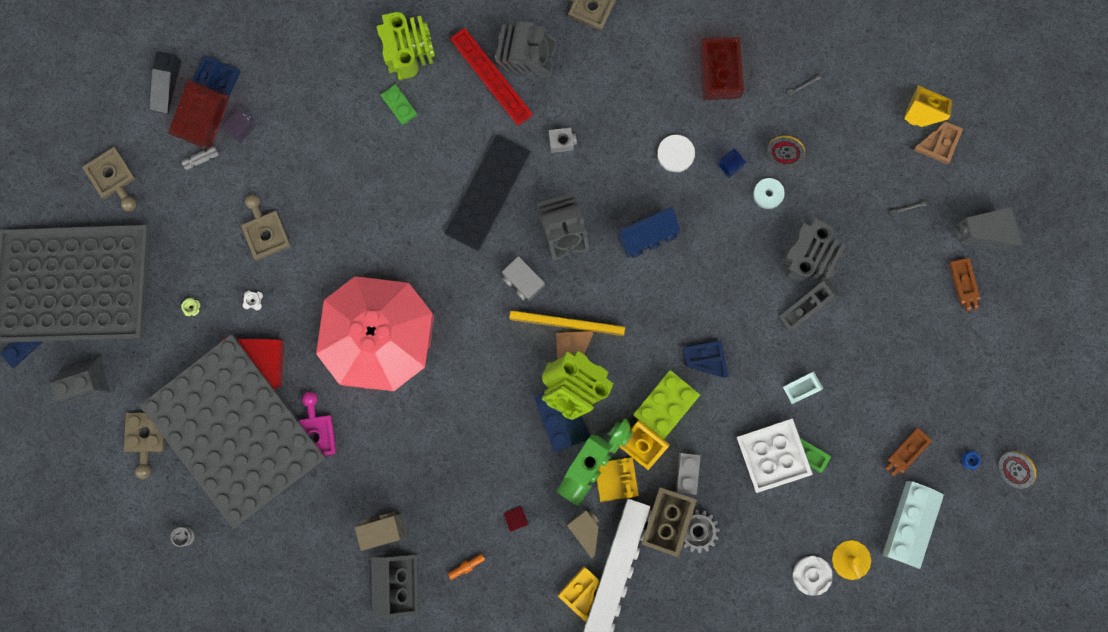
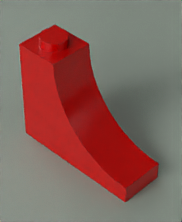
(267, 356)

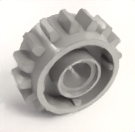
(707, 536)

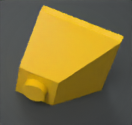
(927, 107)

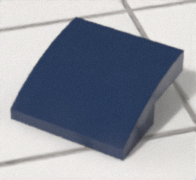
(216, 75)

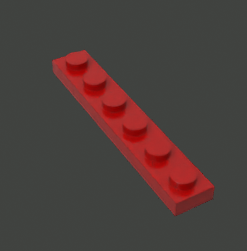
(491, 77)

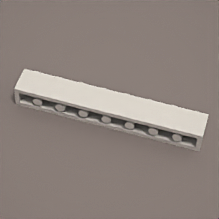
(618, 567)

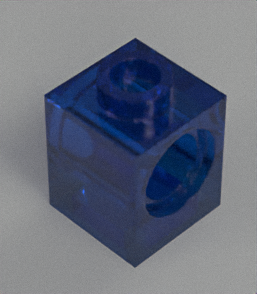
(731, 163)

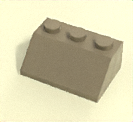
(669, 522)
(585, 529)

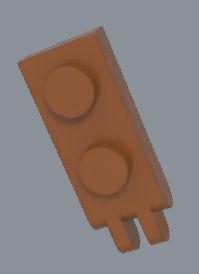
(965, 283)
(908, 451)

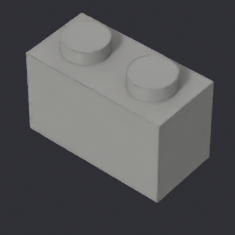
(523, 279)
(687, 473)

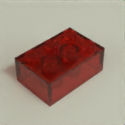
(721, 68)
(199, 114)

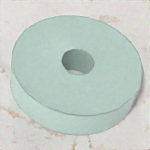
(762, 199)

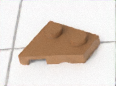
(941, 143)

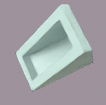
(803, 387)

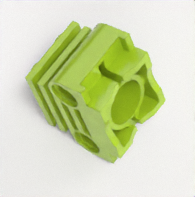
(404, 45)
(575, 384)

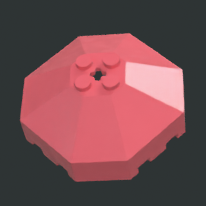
(399, 339)

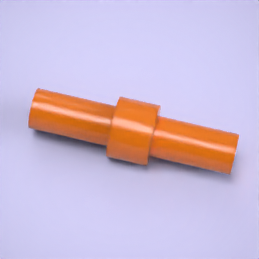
(466, 566)

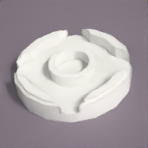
(676, 153)
(815, 570)

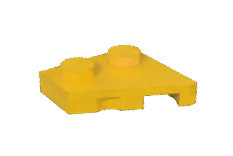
(580, 592)

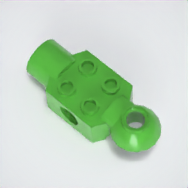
(580, 474)

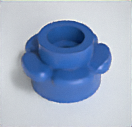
(976, 460)

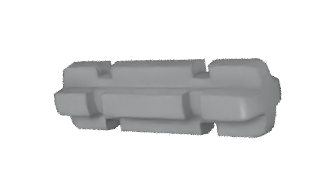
(200, 157)

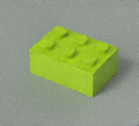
(666, 404)

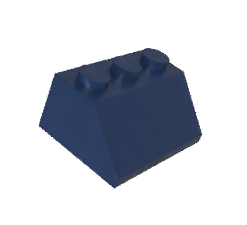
(649, 233)
(561, 430)

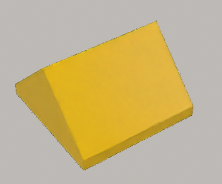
(645, 445)

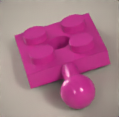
(321, 425)

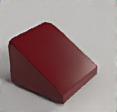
(516, 519)

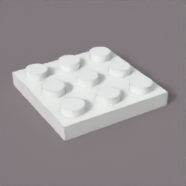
(774, 455)

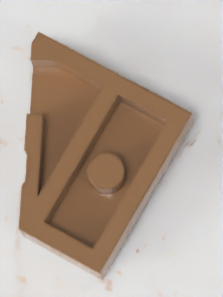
(572, 342)

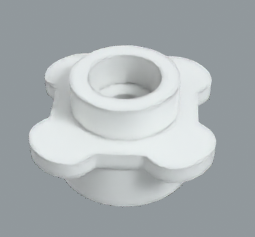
(248, 296)

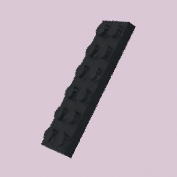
(487, 192)

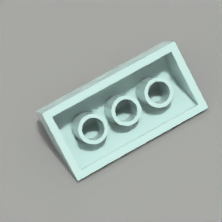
(913, 524)

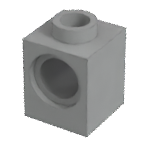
(555, 134)

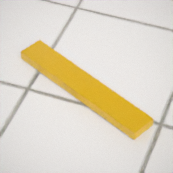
(567, 323)

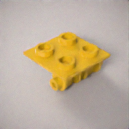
(617, 480)

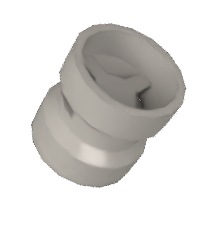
(178, 536)

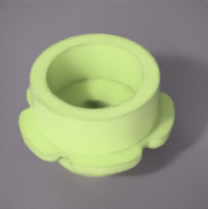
(186, 307)

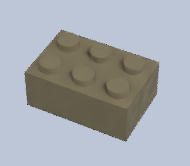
(379, 532)

